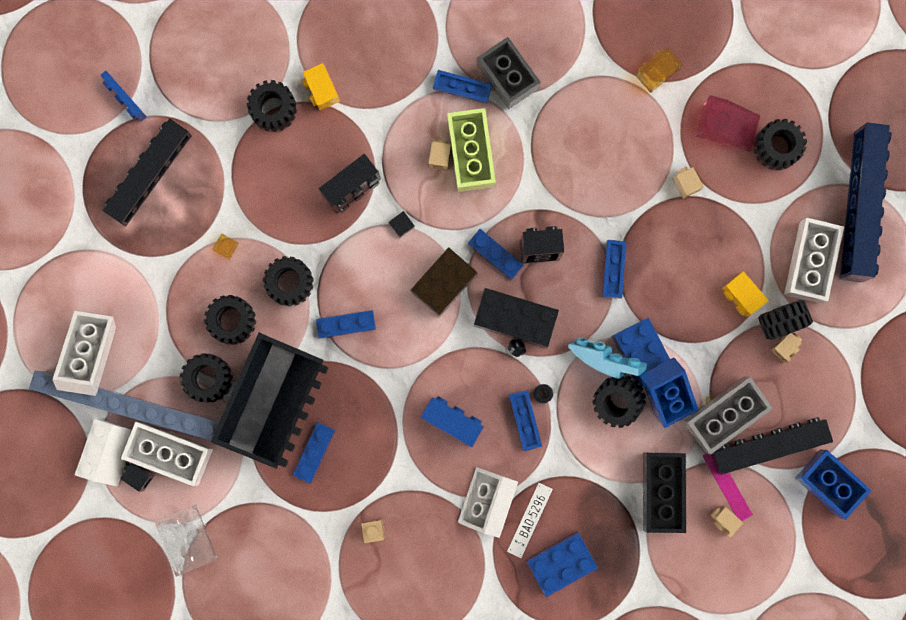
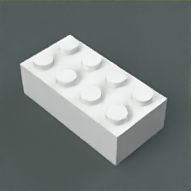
(814, 260)
(84, 353)
(167, 453)

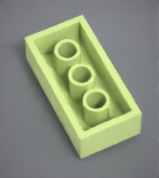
(471, 150)

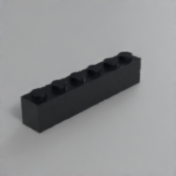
(147, 172)
(772, 446)

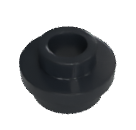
(516, 348)
(547, 388)

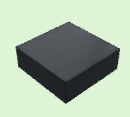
(401, 224)

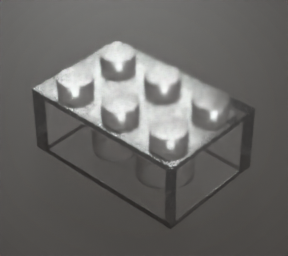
(185, 540)

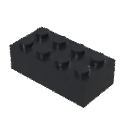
(516, 318)
(664, 492)

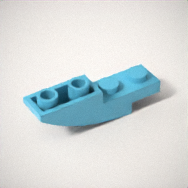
(600, 358)

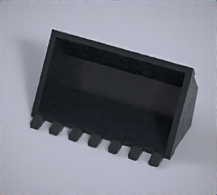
(269, 401)

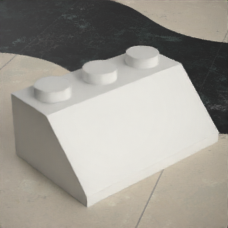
(103, 453)
(487, 502)

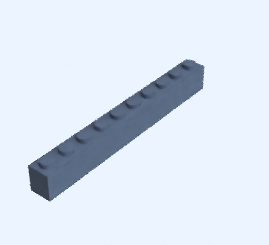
(131, 407)

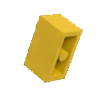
(321, 86)
(744, 294)

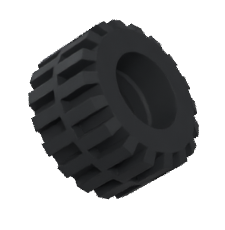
(261, 95)
(787, 131)
(276, 270)
(215, 313)
(785, 319)
(190, 373)
(612, 413)

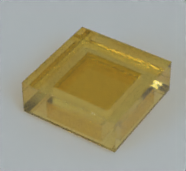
(225, 246)

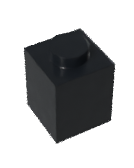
(137, 476)

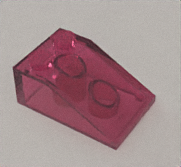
(727, 123)

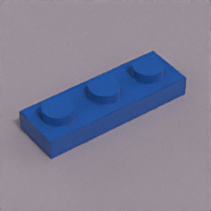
(462, 86)
(122, 97)
(495, 254)
(614, 269)
(345, 324)
(525, 420)
(314, 452)

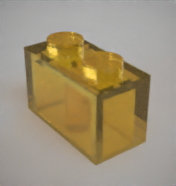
(658, 70)

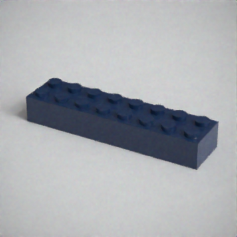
(865, 202)

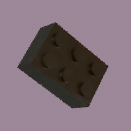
(444, 282)

